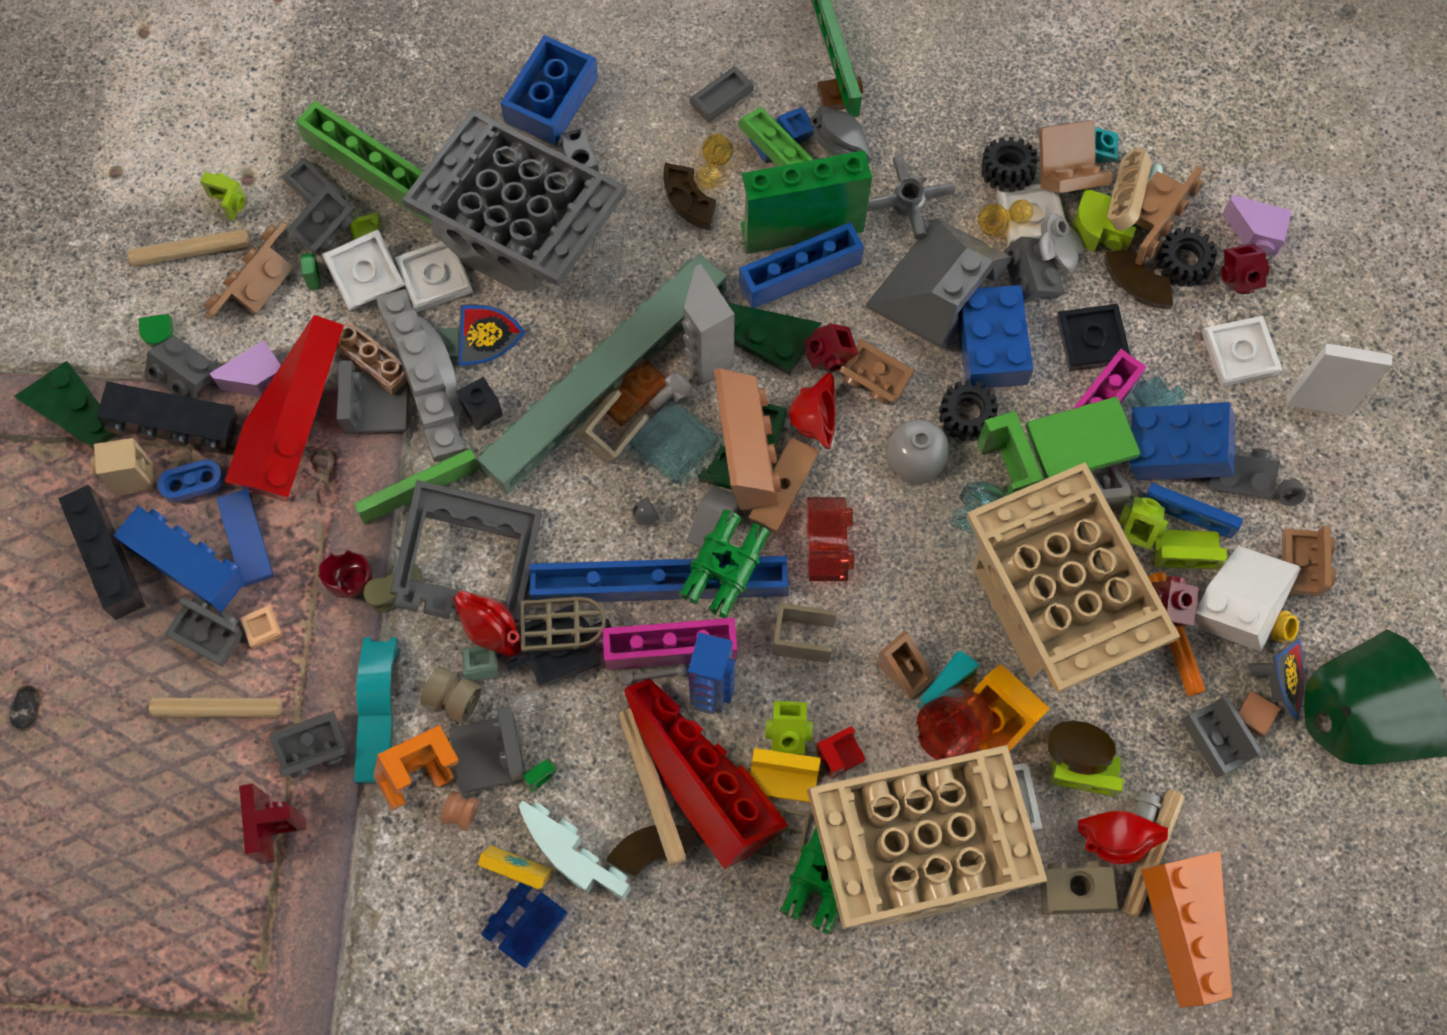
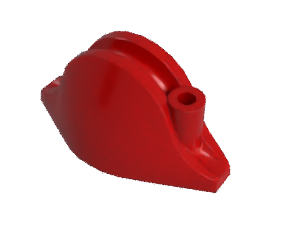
(815, 411)
(488, 623)
(1121, 836)

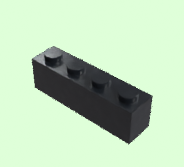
(167, 417)
(101, 552)

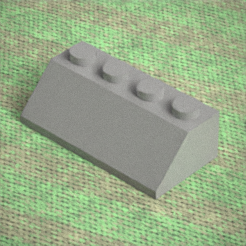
(707, 328)

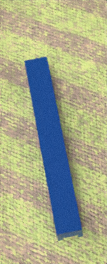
(645, 580)

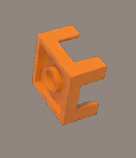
(427, 750)

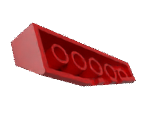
(283, 416)
(712, 792)

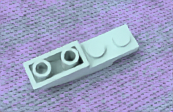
(560, 844)

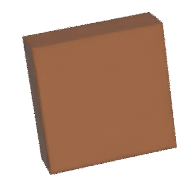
(1258, 713)

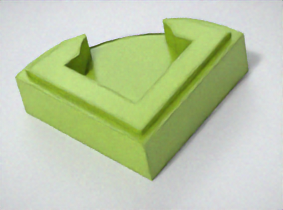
(364, 225)

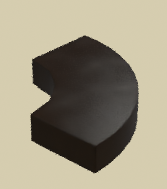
(686, 197)
(1137, 280)
(645, 848)

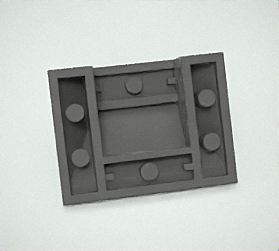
(937, 281)

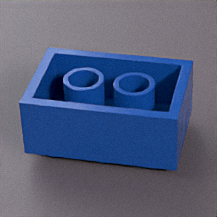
(549, 90)
(995, 338)
(1184, 441)

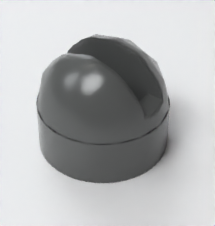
(1298, 492)
(644, 512)

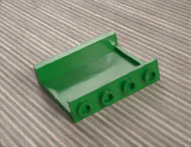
(804, 200)

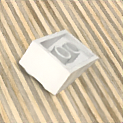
(1246, 597)

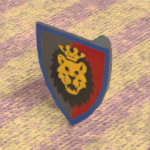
(485, 334)
(1285, 677)

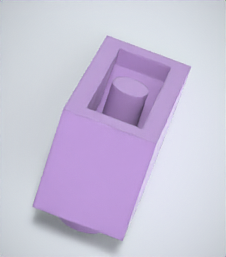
(1258, 223)
(248, 372)

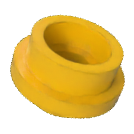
(1285, 627)

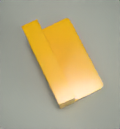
(784, 774)

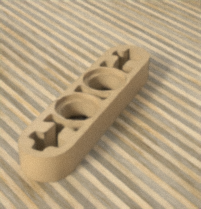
(1129, 189)

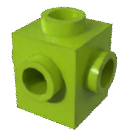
(1143, 522)
(789, 727)

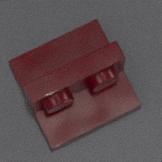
(264, 820)

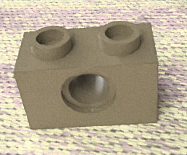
(1099, 889)

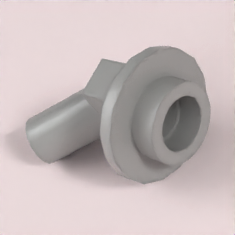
(676, 387)

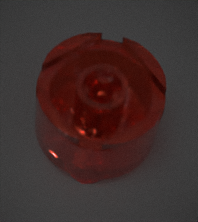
(954, 723)

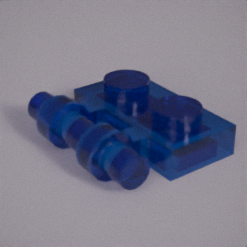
(533, 928)

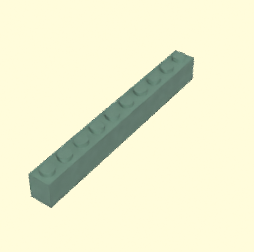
(590, 380)

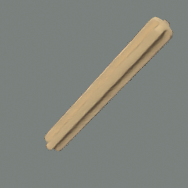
(653, 790)

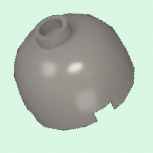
(917, 451)

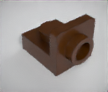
(830, 93)

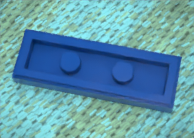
(1194, 511)
(245, 537)

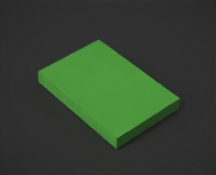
(1083, 434)

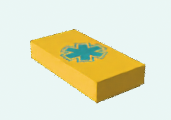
(514, 867)

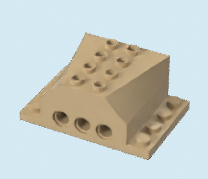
(1067, 580)
(926, 838)

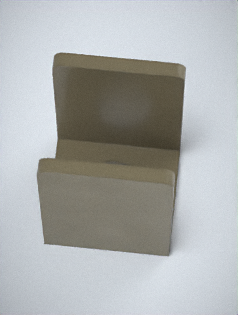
(594, 443)
(803, 615)

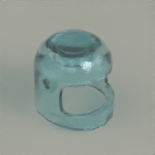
(974, 495)

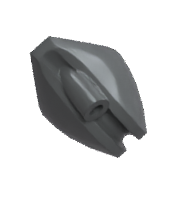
(839, 132)

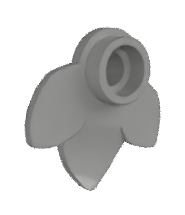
(1060, 242)

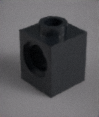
(479, 403)

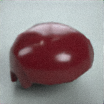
(345, 574)

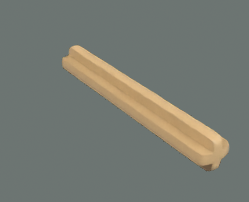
(188, 247)
(216, 707)
(1166, 817)

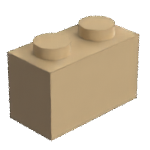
(123, 467)

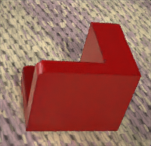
(840, 752)

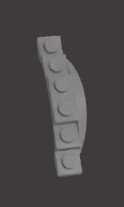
(427, 372)

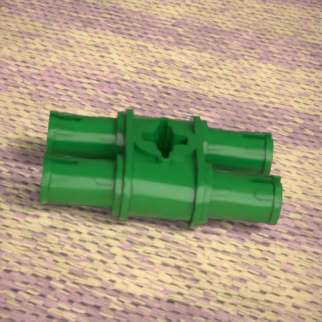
(734, 576)
(806, 881)

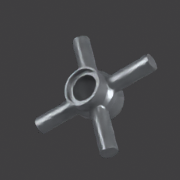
(915, 188)

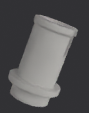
(1147, 805)

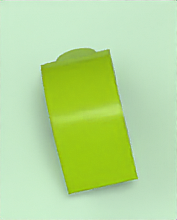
(1095, 227)

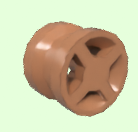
(459, 810)

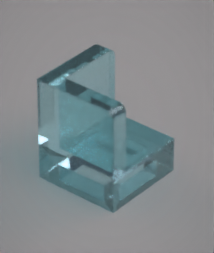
(1157, 394)

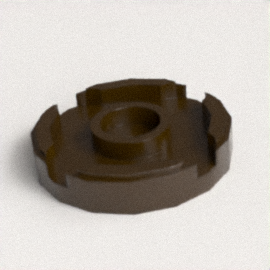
(1081, 747)

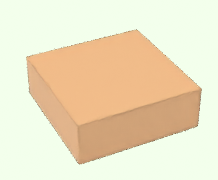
(261, 627)

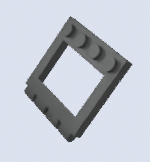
(472, 512)

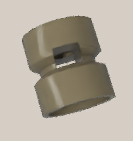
(448, 694)

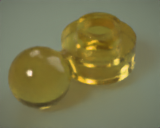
(708, 175)
(1019, 212)

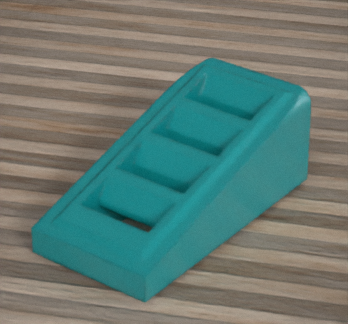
(954, 674)

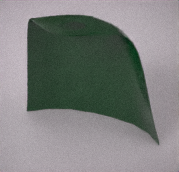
(1391, 699)

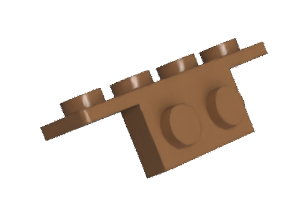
(1161, 203)
(256, 279)

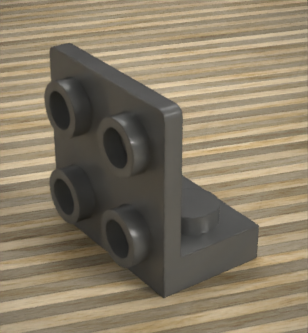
(366, 405)
(488, 752)

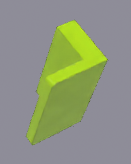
(1189, 550)
(1105, 783)

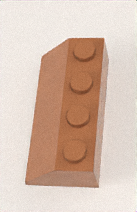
(746, 439)

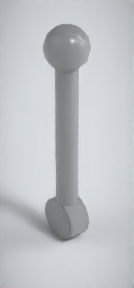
(627, 677)

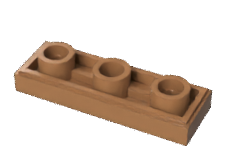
(371, 358)
(792, 469)

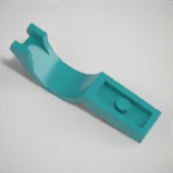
(373, 705)

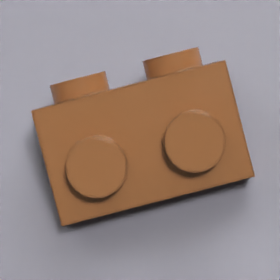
(877, 372)
(1313, 554)

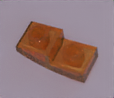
(637, 391)

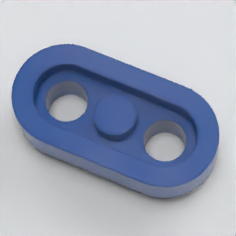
(192, 480)

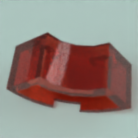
(827, 539)

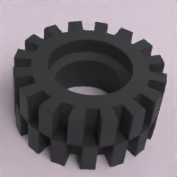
(1007, 176)
(1194, 243)
(971, 393)

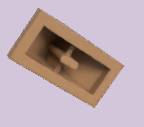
(905, 665)

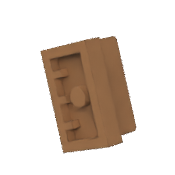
(1069, 158)

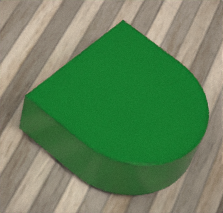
(310, 271)
(155, 329)
(539, 775)

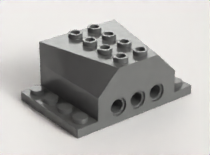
(512, 203)

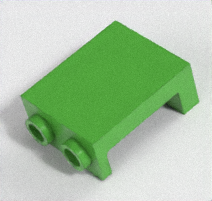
(1008, 436)

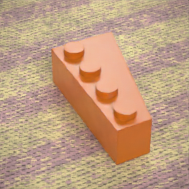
(1192, 926)

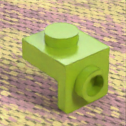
(225, 189)

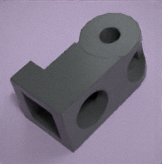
(578, 148)

